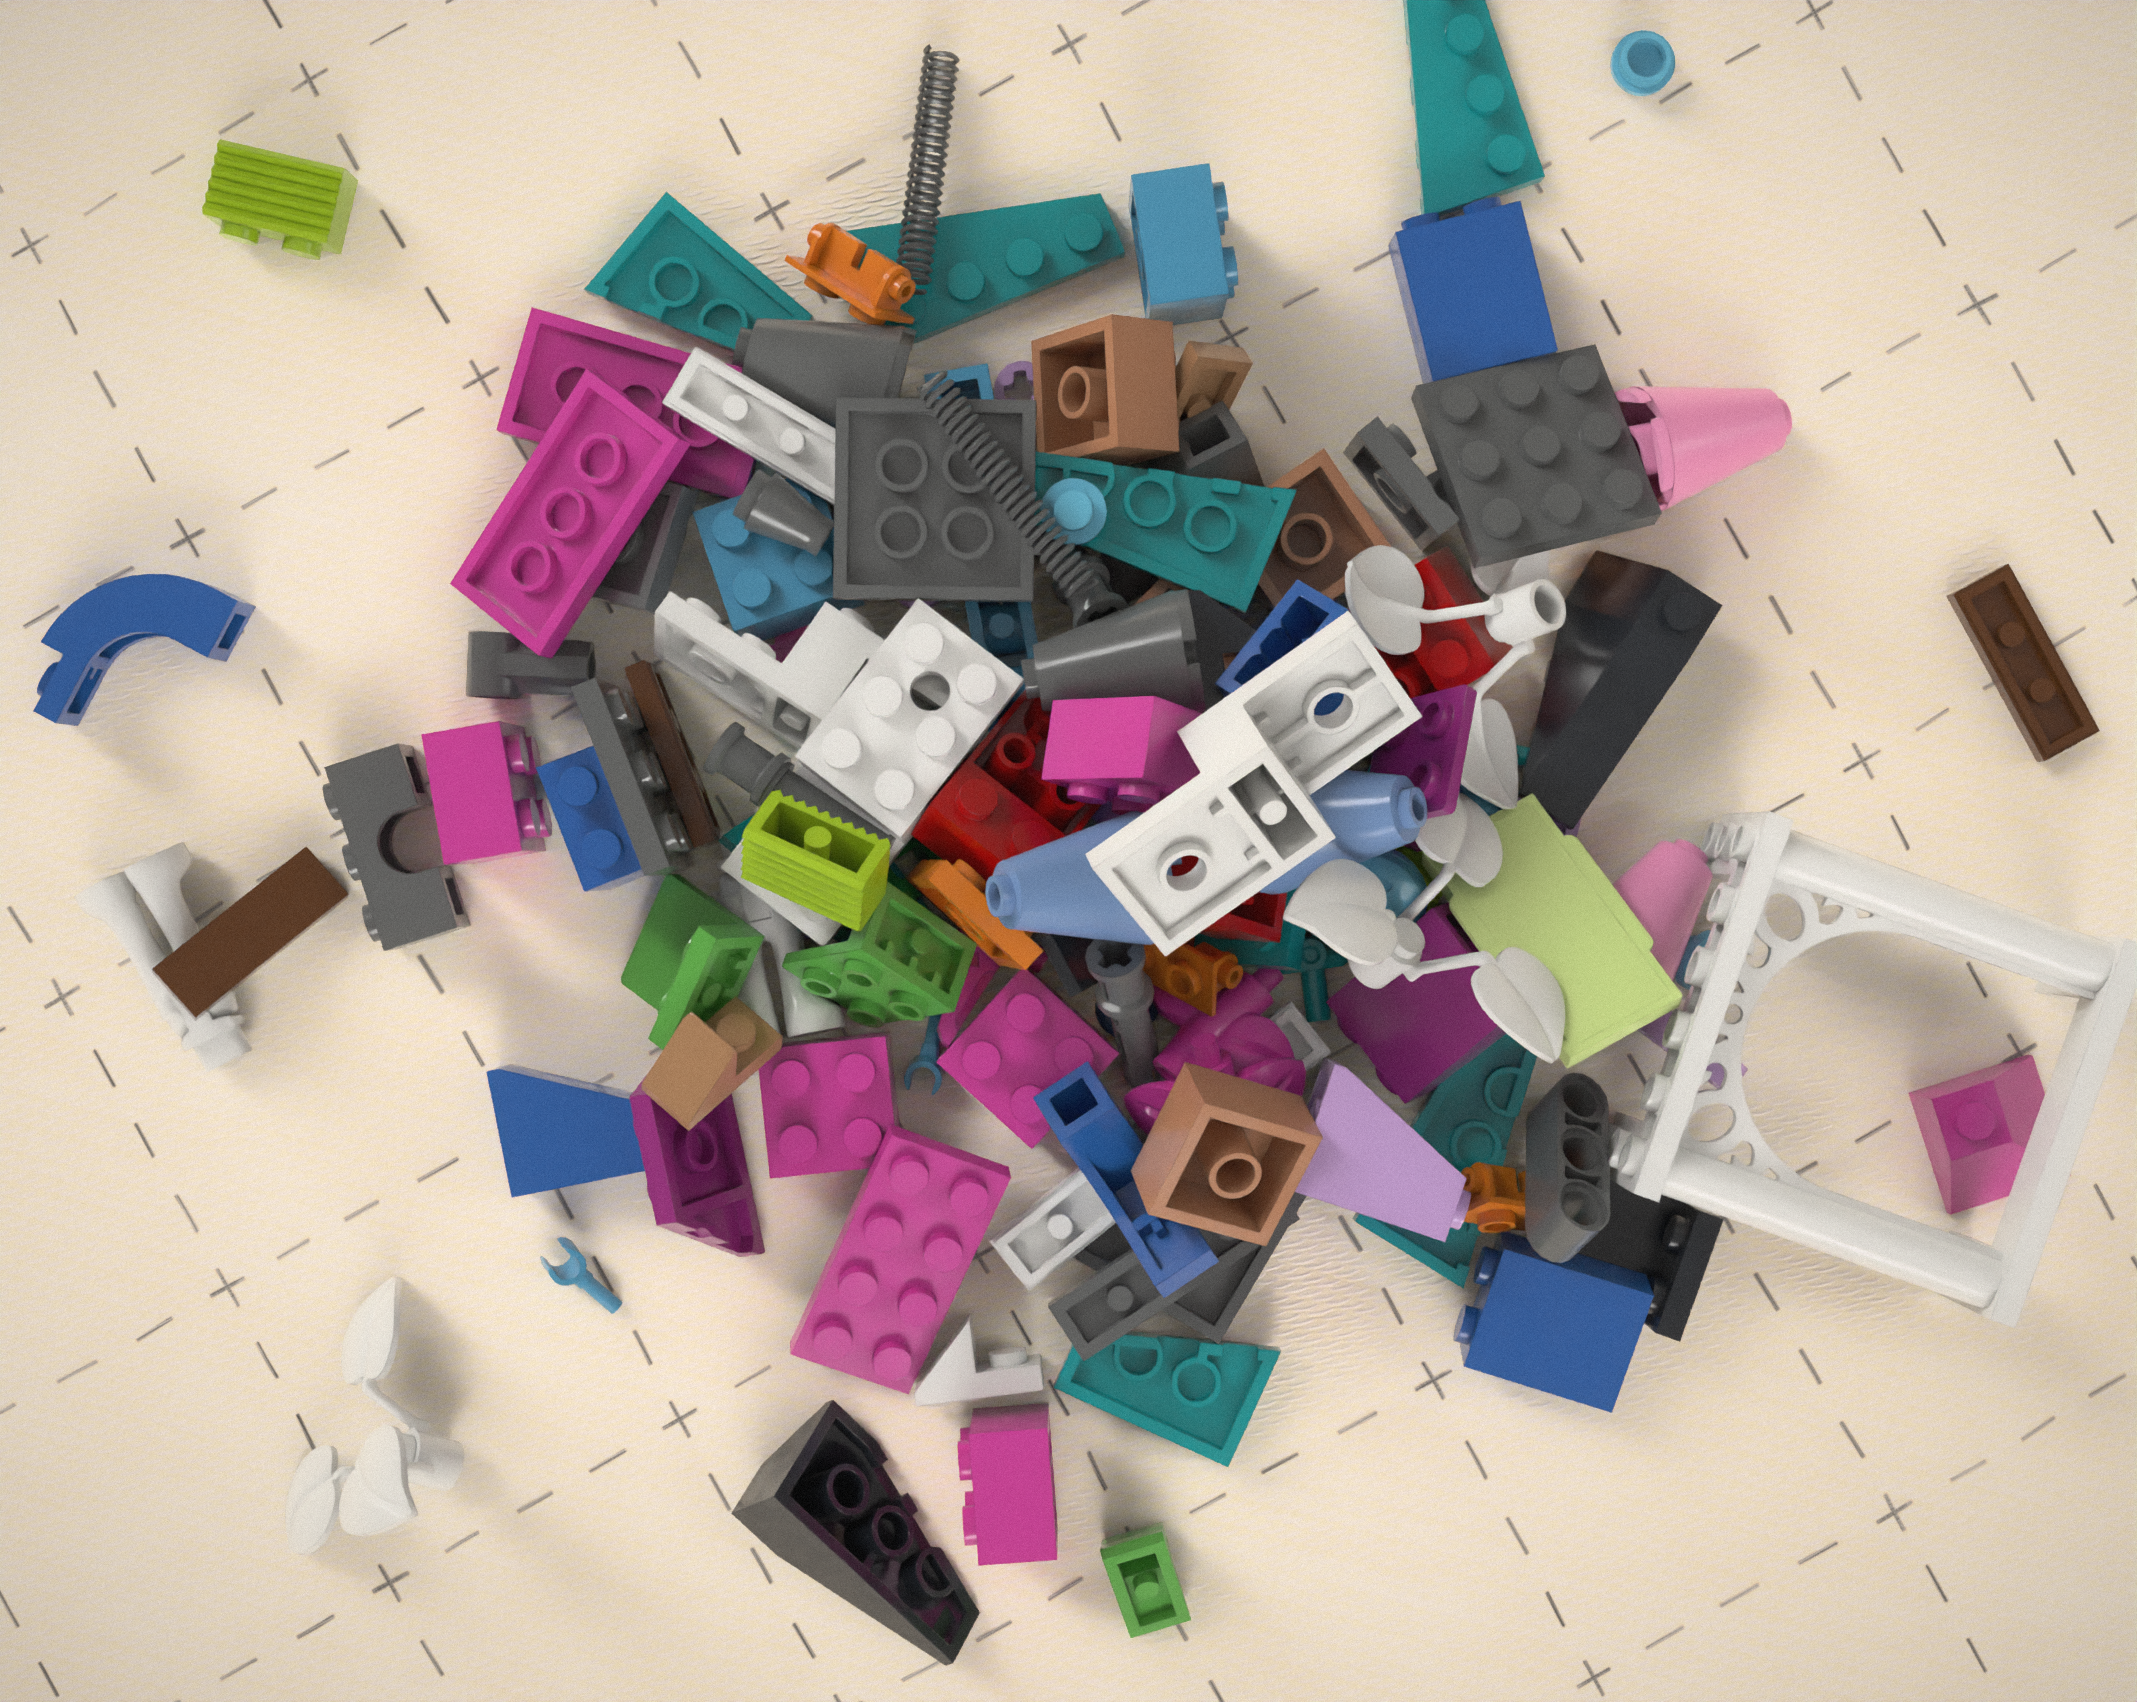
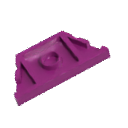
(698, 1176)

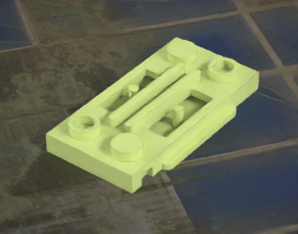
(1572, 920)

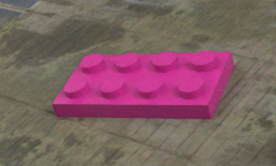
(557, 354)
(569, 513)
(899, 1259)

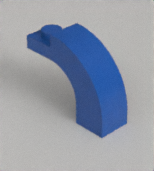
(122, 614)
(1105, 1150)

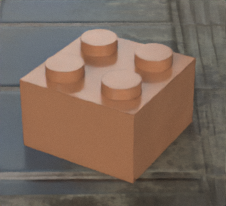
(1107, 390)
(1319, 533)
(1225, 1154)

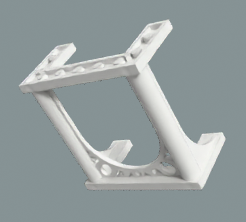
(1765, 858)

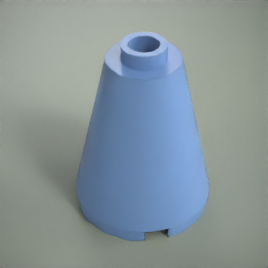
(1368, 817)
(1060, 893)

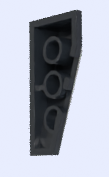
(1608, 671)
(844, 1524)

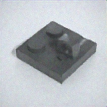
(1415, 500)
(649, 559)

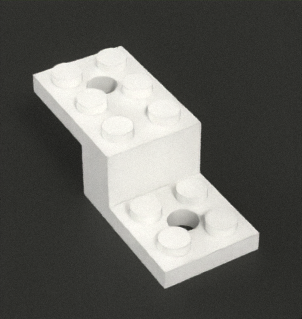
(780, 696)
(886, 752)
(1252, 800)

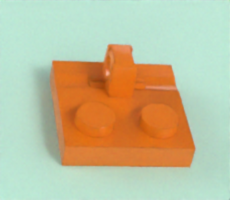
(960, 897)

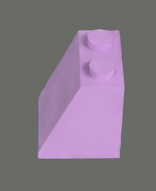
(1377, 1161)

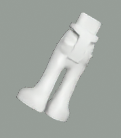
(157, 878)
(803, 1011)

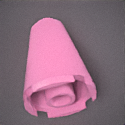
(1701, 434)
(1666, 896)

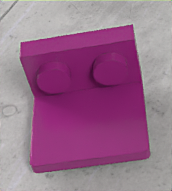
(1432, 749)

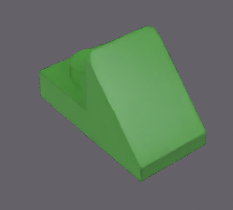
(1145, 1579)

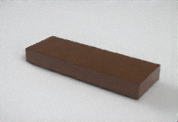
(2023, 663)
(674, 753)
(250, 933)

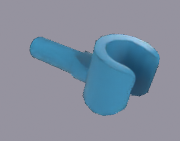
(928, 1056)
(575, 1272)

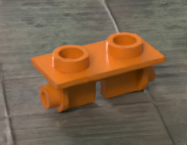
(833, 270)
(1193, 973)
(1495, 1198)

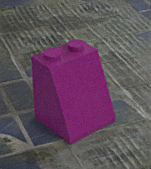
(1422, 1027)

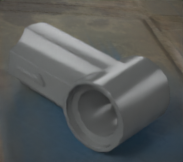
(506, 668)

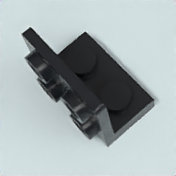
(1667, 1244)

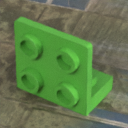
(689, 956)
(893, 969)

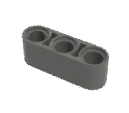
(1567, 1168)

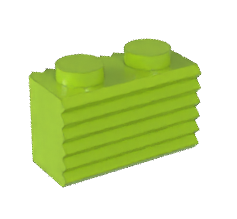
(280, 199)
(815, 860)

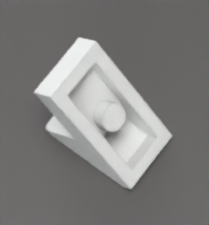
(960, 1377)

